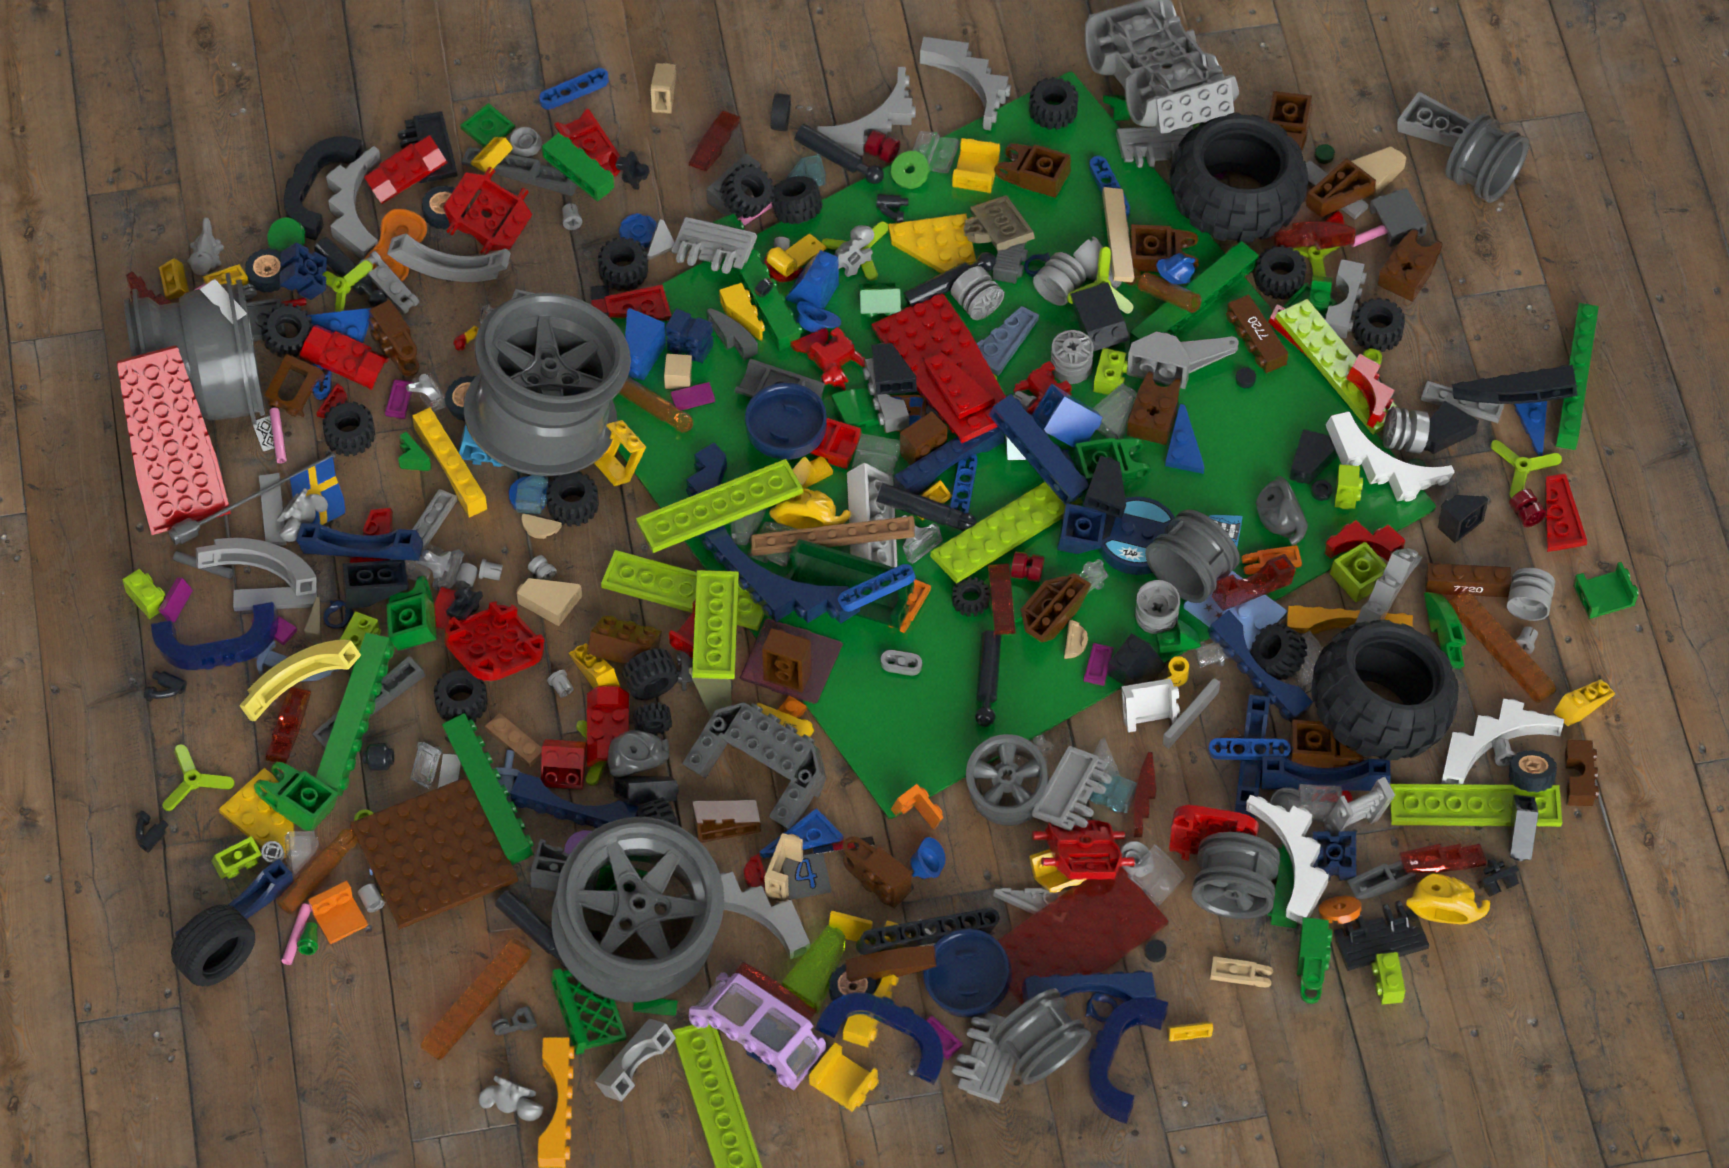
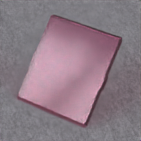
(823, 656)

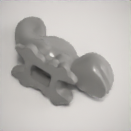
(205, 251)
(850, 252)
(300, 510)
(511, 1097)

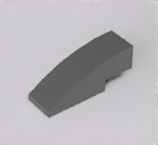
(732, 334)
(1381, 880)

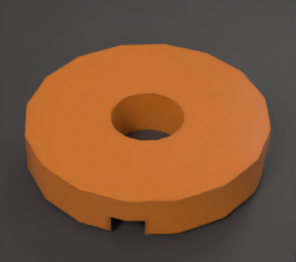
(1340, 909)

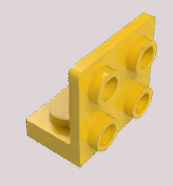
(1049, 876)

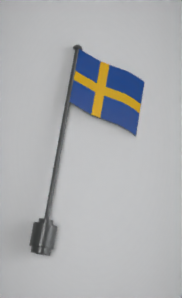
(316, 478)

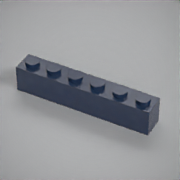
(1039, 449)

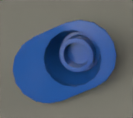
(1176, 268)
(814, 318)
(928, 859)

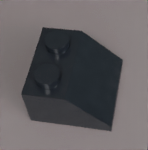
(1461, 515)
(1135, 662)

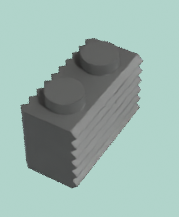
(1009, 263)

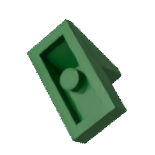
(1119, 104)
(1320, 292)
(413, 457)
(1183, 639)

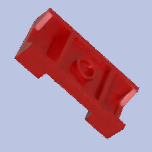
(838, 443)

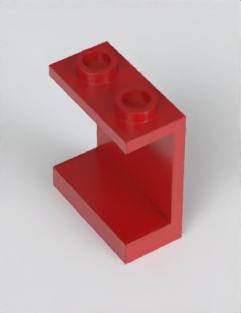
(684, 638)

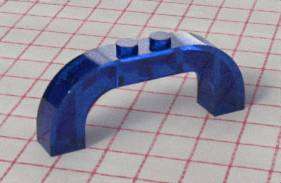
(220, 652)
(888, 1013)
(1131, 1013)

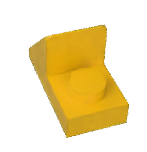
(813, 471)

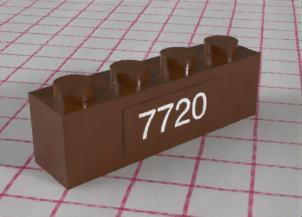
(1257, 334)
(1477, 579)

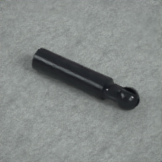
(837, 153)
(343, 265)
(943, 282)
(925, 507)
(988, 677)
(528, 922)

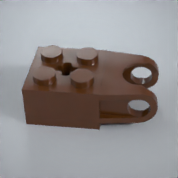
(1292, 114)
(1035, 168)
(1155, 243)
(1409, 267)
(393, 336)
(1154, 410)
(1317, 747)
(878, 872)

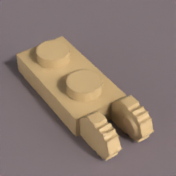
(1240, 972)

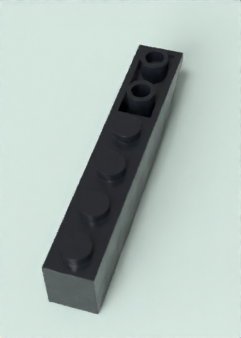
(1520, 387)

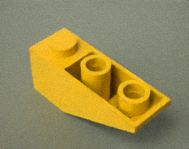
(737, 306)
(594, 668)
(1583, 701)

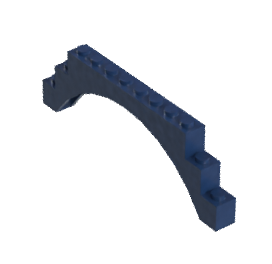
(772, 592)

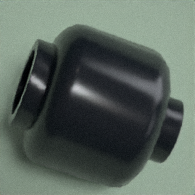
(379, 756)

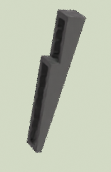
(527, 171)
(393, 685)

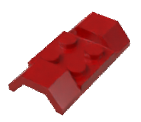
(590, 137)
(405, 169)
(343, 356)
(605, 720)

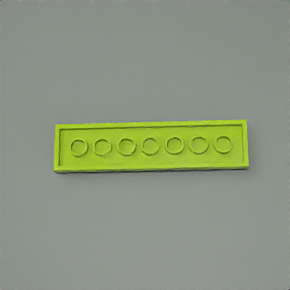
(1327, 354)
(719, 505)
(1000, 532)
(668, 586)
(1468, 805)
(716, 1098)

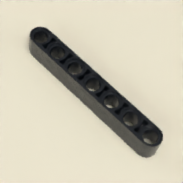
(918, 934)

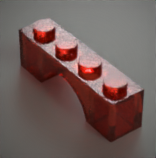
(1272, 576)

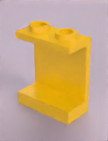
(976, 165)
(842, 1078)

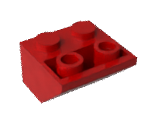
(563, 763)

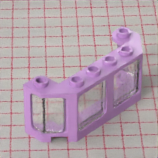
(761, 1026)

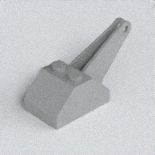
(1175, 359)

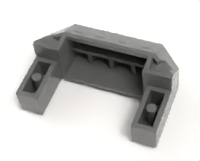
(770, 744)

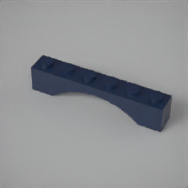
(926, 470)
(397, 545)
(1288, 698)
(1251, 769)
(1281, 773)
(533, 794)
(263, 890)
(1118, 984)

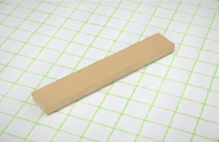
(1118, 234)

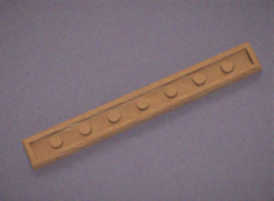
(834, 535)

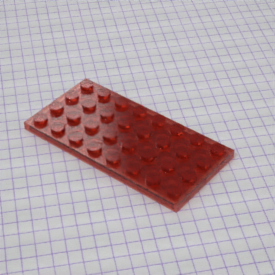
(1082, 931)

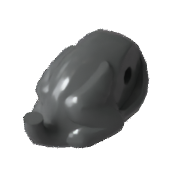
(1281, 511)
(636, 752)

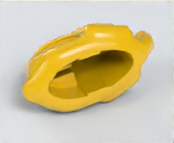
(808, 511)
(1446, 901)

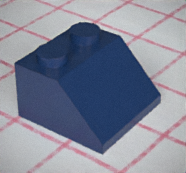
(1081, 529)

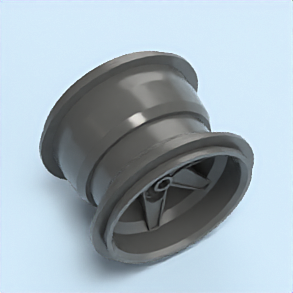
(213, 350)
(546, 384)
(672, 853)

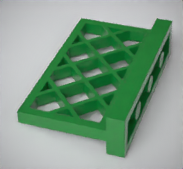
(572, 1019)

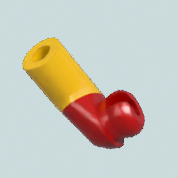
(462, 340)

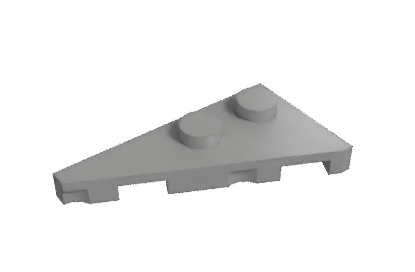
(1030, 899)

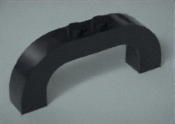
(322, 153)

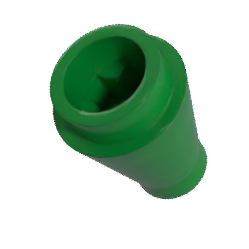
(308, 940)

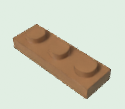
(514, 739)

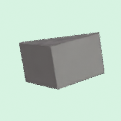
(661, 241)

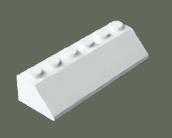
(863, 489)

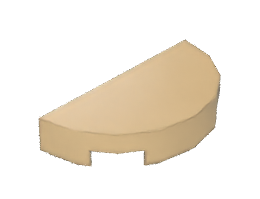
(539, 527)
(1076, 640)

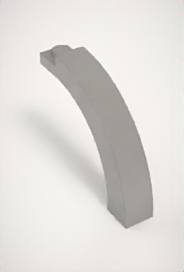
(447, 266)
(262, 555)

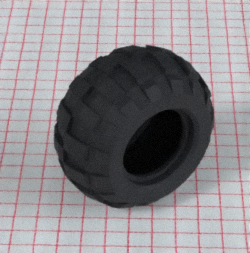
(1247, 147)
(1403, 663)

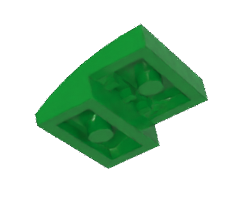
(856, 407)

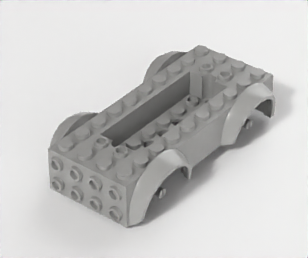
(1134, 47)

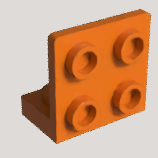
(920, 799)
(337, 912)

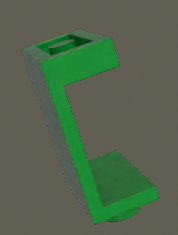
(1606, 592)

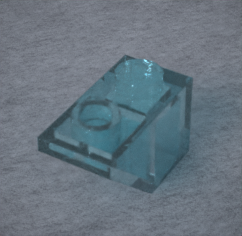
(810, 167)
(531, 495)
(1118, 794)

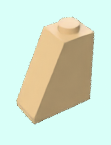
(663, 87)
(1382, 166)
(549, 598)

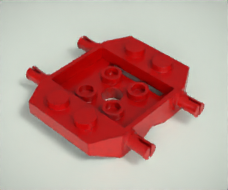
(493, 200)
(1099, 843)

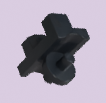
(633, 169)
(464, 603)
(1490, 883)

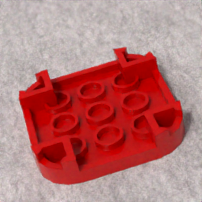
(494, 642)
(1196, 822)

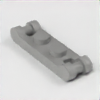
(390, 284)

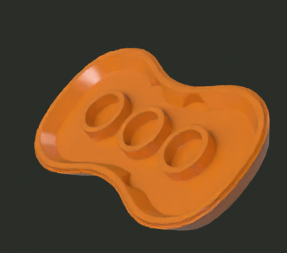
(395, 224)

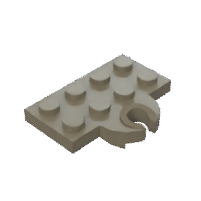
(997, 223)

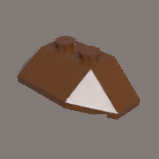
(1053, 606)

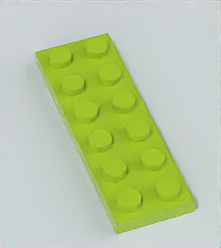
(715, 624)

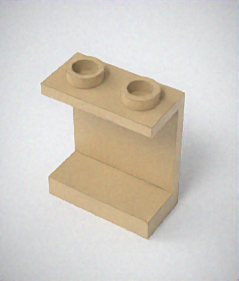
(776, 884)

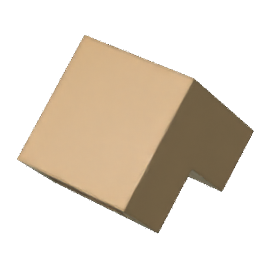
(678, 371)

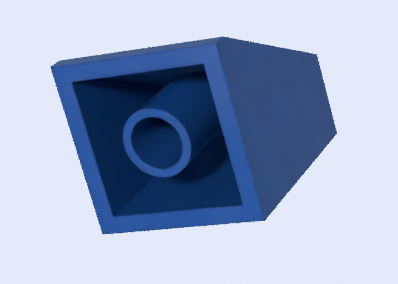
(816, 281)
(645, 341)
(1066, 417)

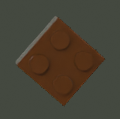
(922, 438)

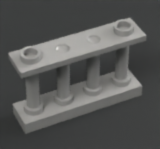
(1368, 806)

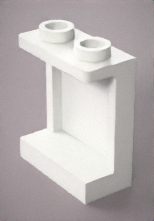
(1149, 702)

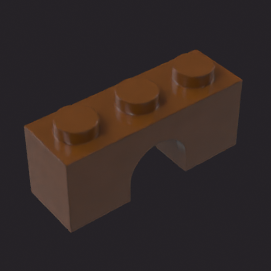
(1581, 756)

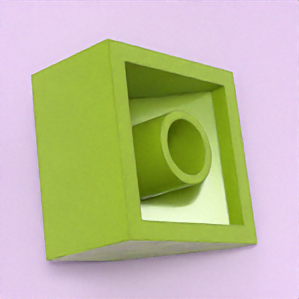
(1358, 571)

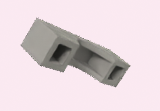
(1348, 280)
(892, 411)
(649, 1041)

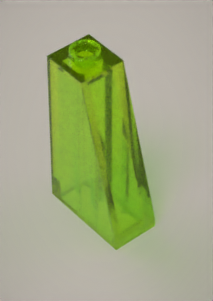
(812, 972)

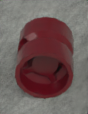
(880, 146)
(1528, 509)
(1022, 561)

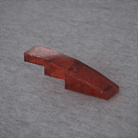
(714, 140)
(1001, 599)
(288, 725)
(1145, 790)
(1442, 859)
(776, 990)

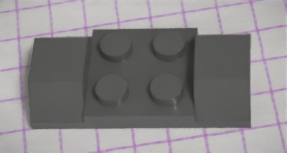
(763, 375)

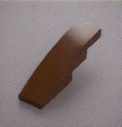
(890, 962)

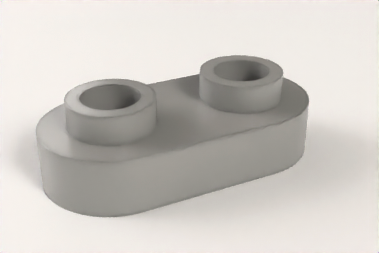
(901, 662)

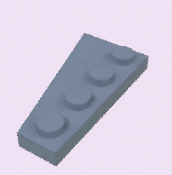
(1005, 340)

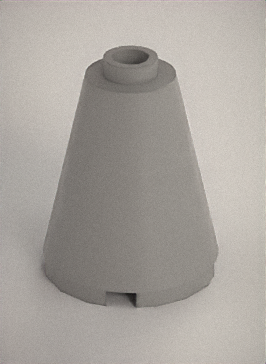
(1088, 257)

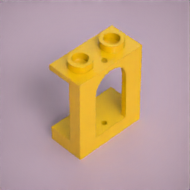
(610, 465)

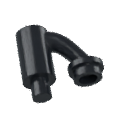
(887, 201)
(172, 683)
(154, 834)

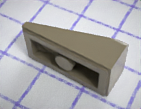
(313, 628)

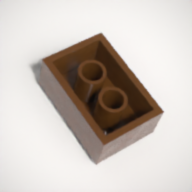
(621, 639)
(787, 660)

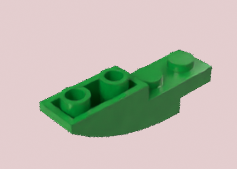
(1447, 625)

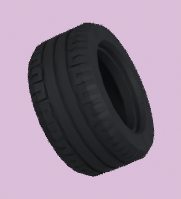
(213, 945)

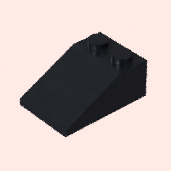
(1100, 316)
(373, 581)

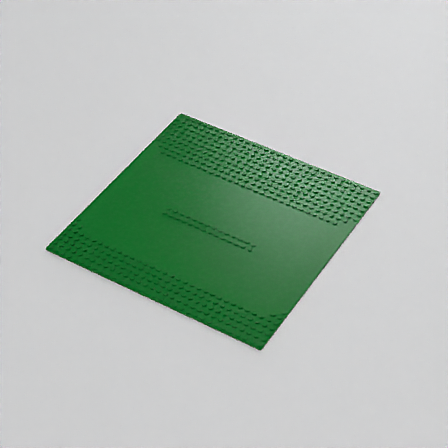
(924, 725)

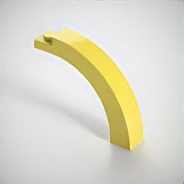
(295, 668)

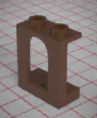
(296, 405)

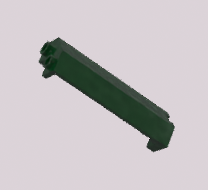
(830, 567)

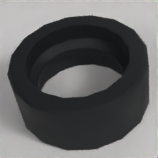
(780, 112)

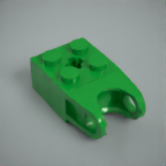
(1088, 454)
(412, 616)
(297, 796)
(1313, 956)

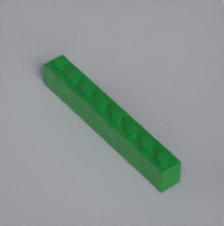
(1210, 285)
(772, 307)
(1580, 359)
(354, 712)
(488, 790)

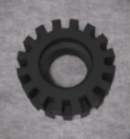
(970, 606)
(652, 718)

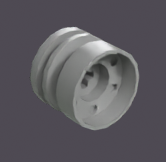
(1059, 278)
(977, 293)
(1072, 356)
(1406, 430)
(1531, 594)
(1157, 606)

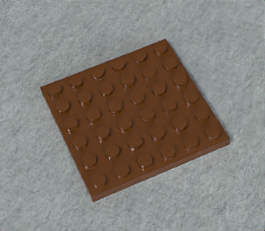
(433, 852)

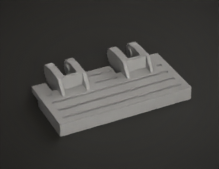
(1149, 143)
(713, 244)
(1070, 785)
(989, 1065)

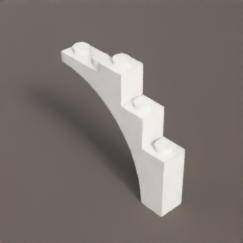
(1380, 467)
(1512, 723)
(1303, 852)

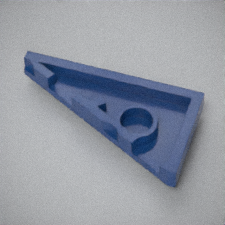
(349, 323)
(1533, 421)
(1183, 448)
(813, 830)

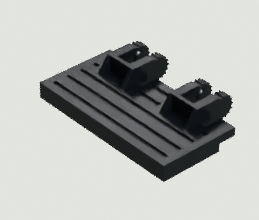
(433, 125)
(1375, 937)

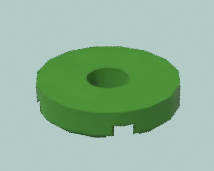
(903, 162)

